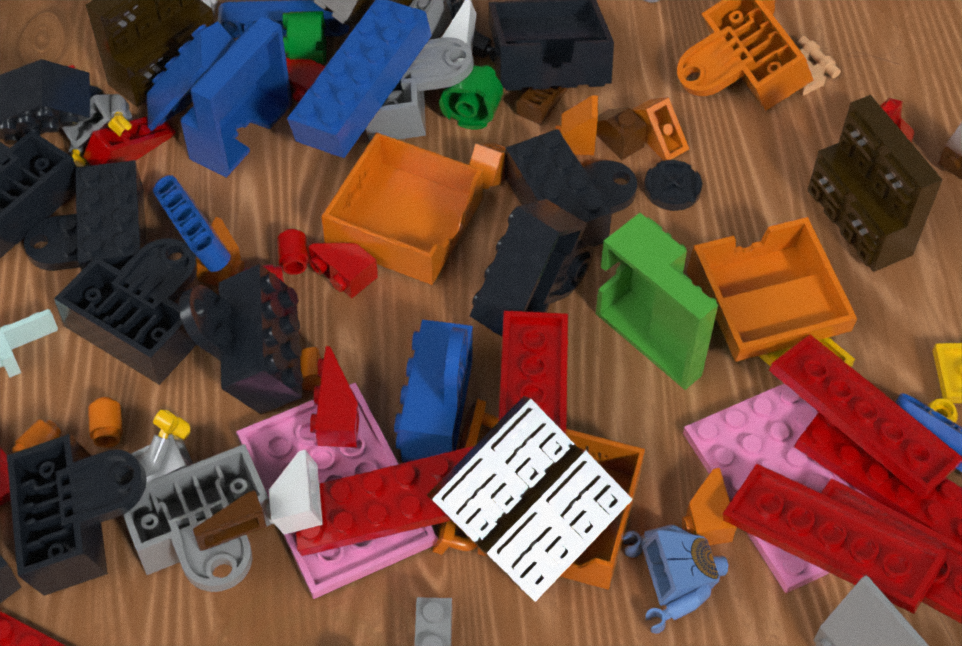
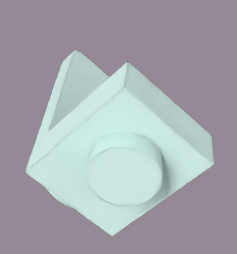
(23, 332)

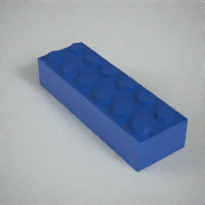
(360, 77)

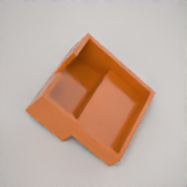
(772, 289)

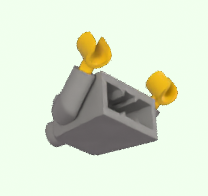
(105, 112)
(165, 452)

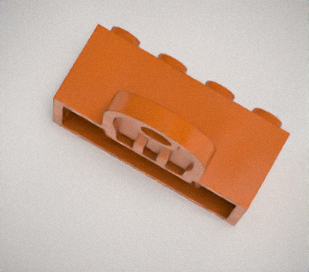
(745, 45)

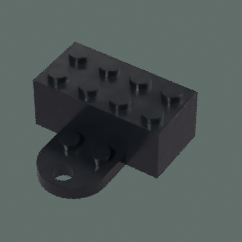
(43, 99)
(550, 171)
(33, 185)
(106, 224)
(534, 264)
(134, 308)
(253, 335)
(59, 507)

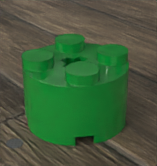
(305, 36)
(473, 99)

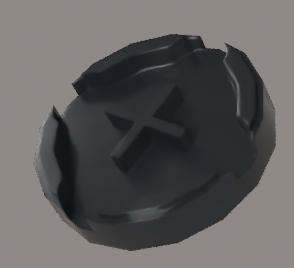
(673, 185)

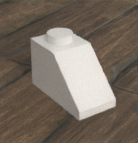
(296, 496)

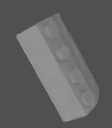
(867, 620)

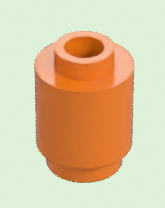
(105, 422)
(37, 434)

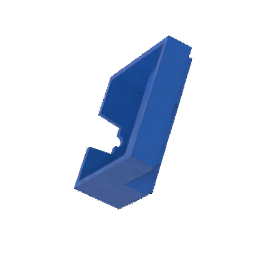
(238, 90)

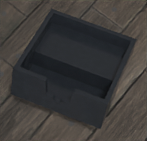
(550, 44)

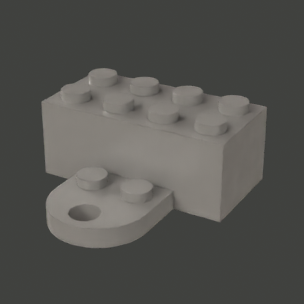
(433, 68)
(183, 500)

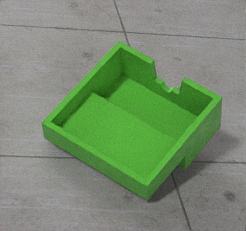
(654, 301)

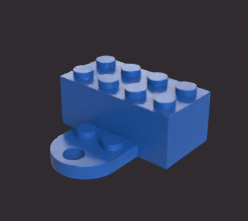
(435, 390)

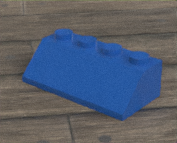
(172, 88)

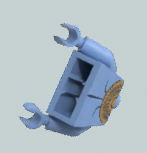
(679, 568)

